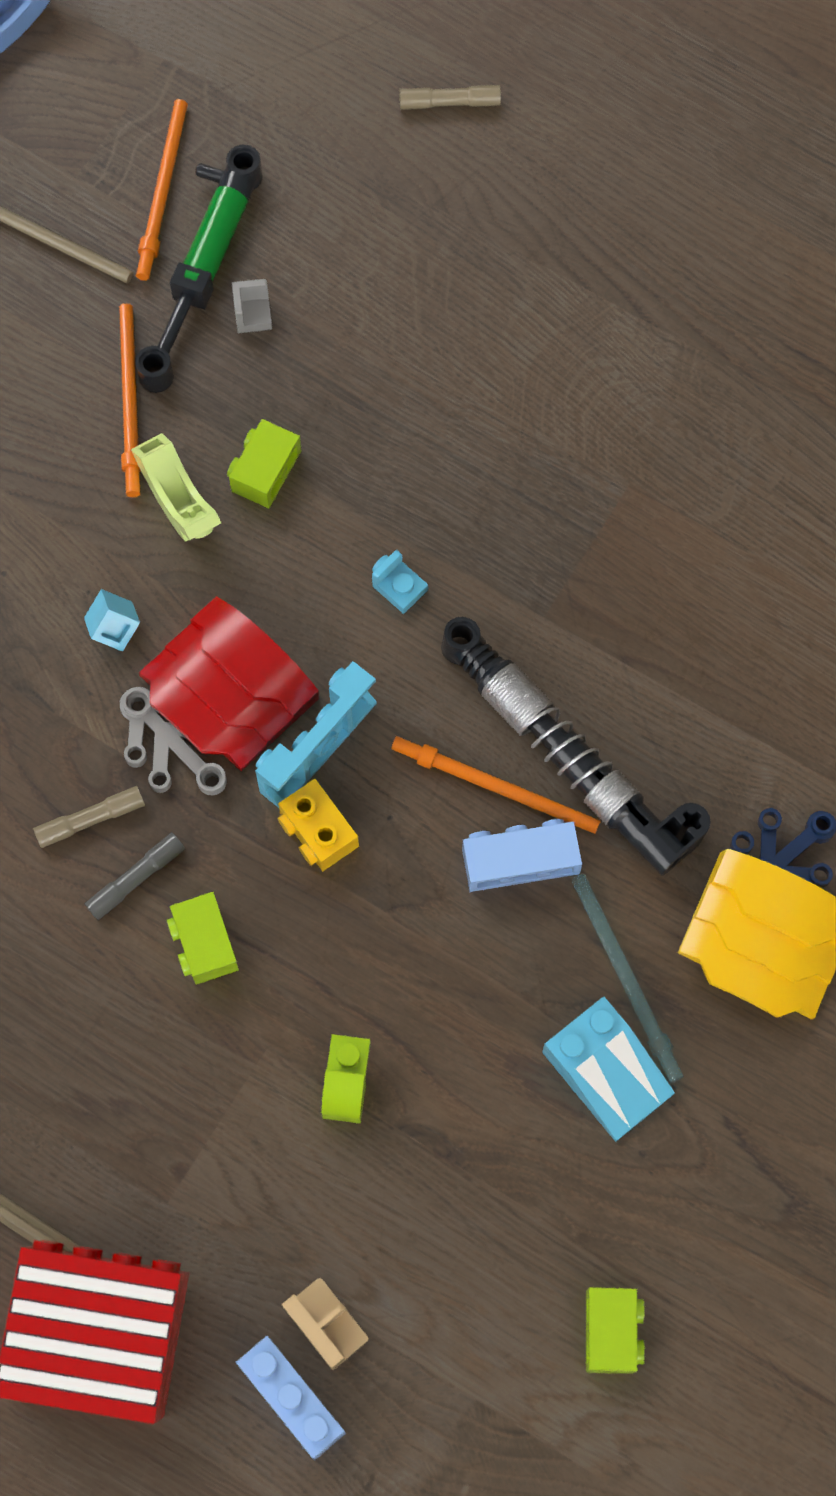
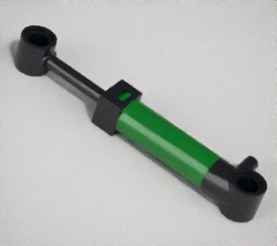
(194, 277)

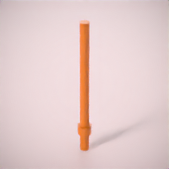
(149, 244)
(130, 424)
(429, 757)

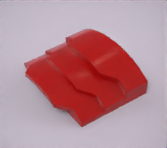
(228, 685)

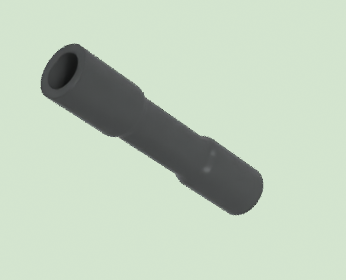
(117, 890)

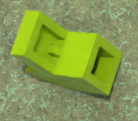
(345, 1079)

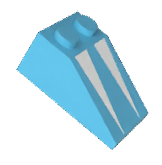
(608, 1068)

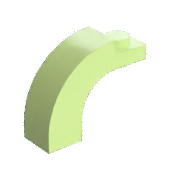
(173, 488)

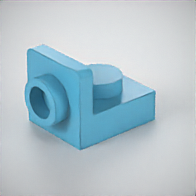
(397, 581)

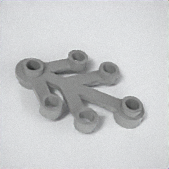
(165, 737)

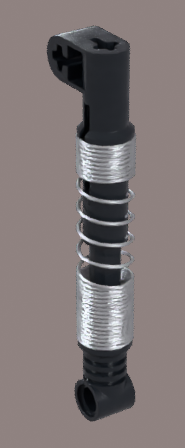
(604, 789)

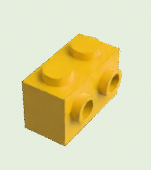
(317, 825)

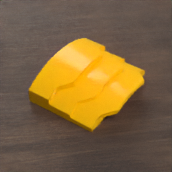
(764, 935)

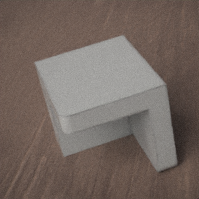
(252, 305)

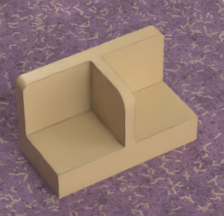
(325, 1323)

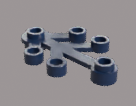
(794, 848)

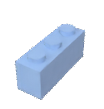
(521, 855)
(290, 1398)

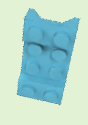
(284, 771)

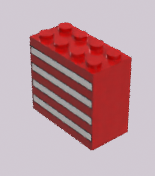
(92, 1331)

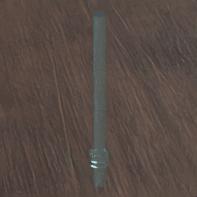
(658, 1043)

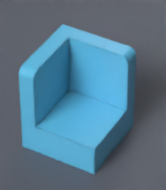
(111, 620)

